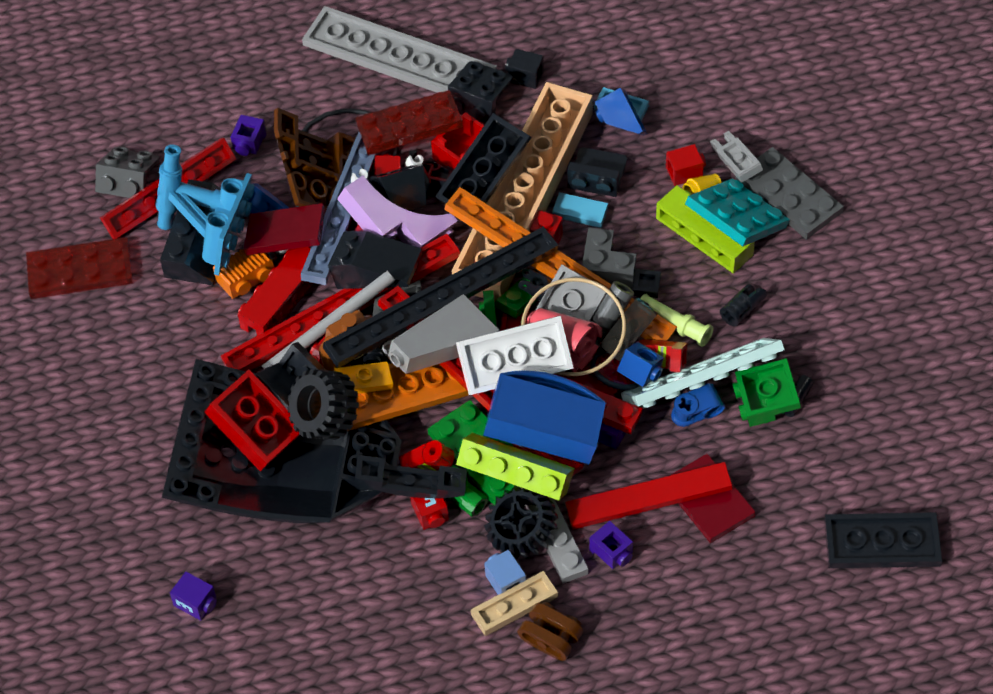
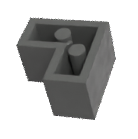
(604, 261)

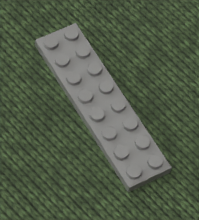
(386, 50)

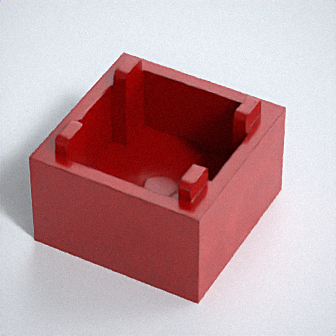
(452, 145)

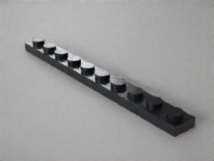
(421, 305)

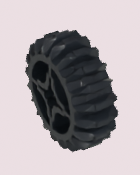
(529, 526)

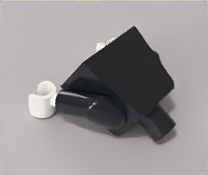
(405, 186)

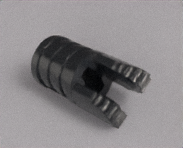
(742, 304)

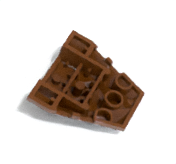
(310, 161)

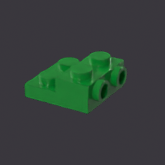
(766, 392)

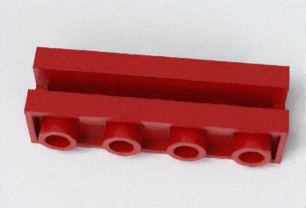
(277, 294)

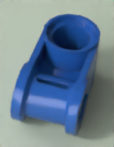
(697, 405)

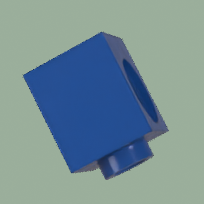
(640, 364)

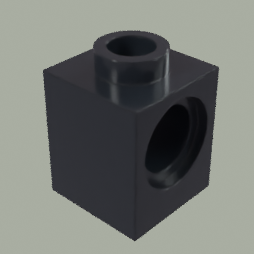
(525, 68)

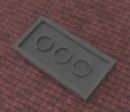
(793, 194)

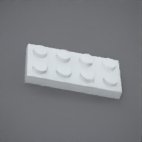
(527, 347)

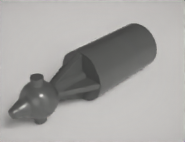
(608, 312)

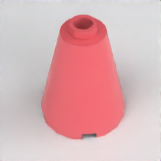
(579, 335)

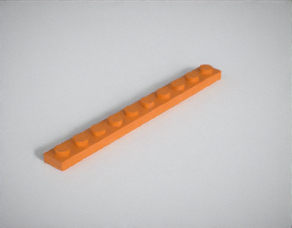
(505, 231)

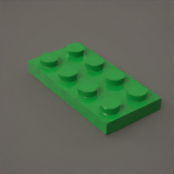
(452, 431)

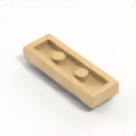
(513, 603)

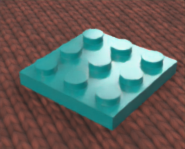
(737, 212)

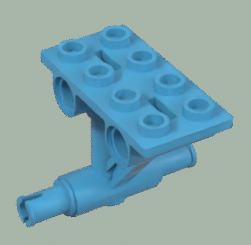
(227, 207)

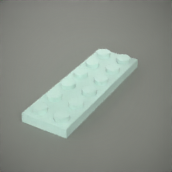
(695, 375)

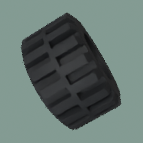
(323, 404)

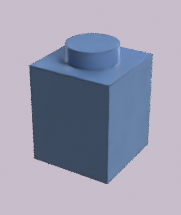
(503, 572)

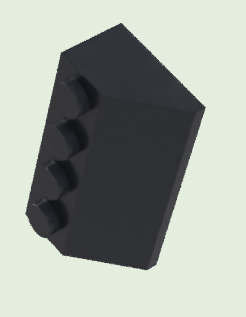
(486, 160)
(184, 248)

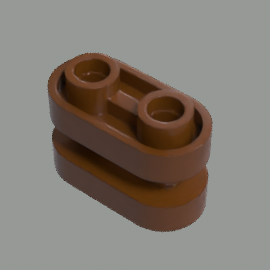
(550, 631)

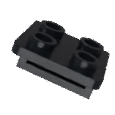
(478, 89)
(596, 171)
(282, 375)

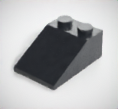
(366, 256)

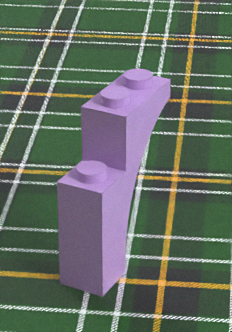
(387, 219)

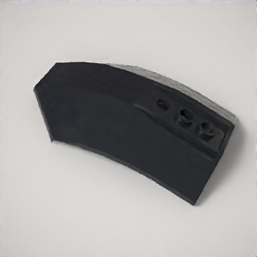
(301, 485)

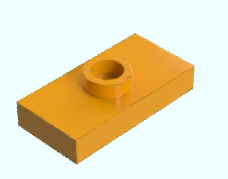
(369, 376)

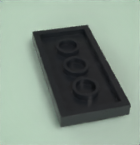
(882, 540)

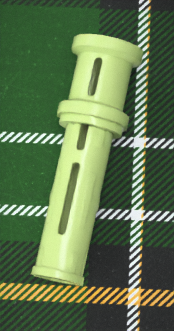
(685, 324)

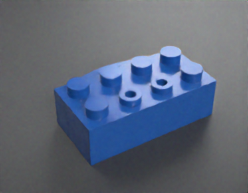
(545, 414)

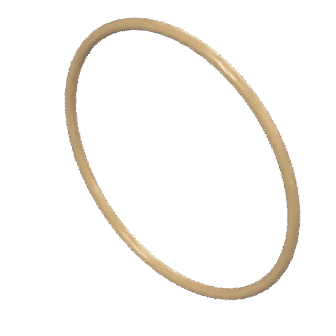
(610, 294)

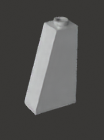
(436, 336)

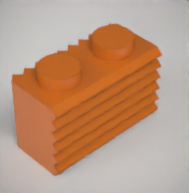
(244, 272)

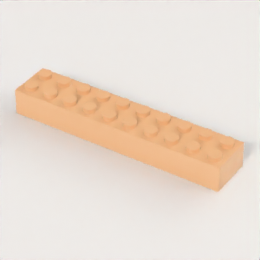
(531, 182)

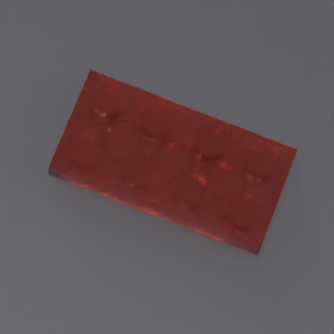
(409, 122)
(79, 268)

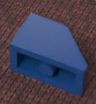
(619, 112)

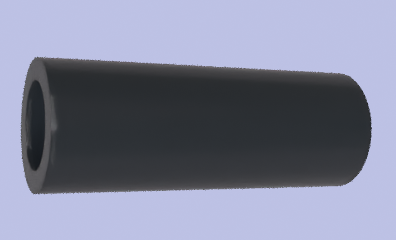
(802, 387)

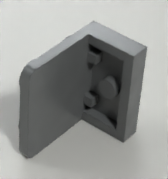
(124, 172)

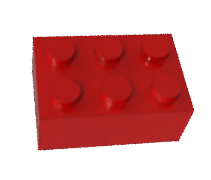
(253, 420)

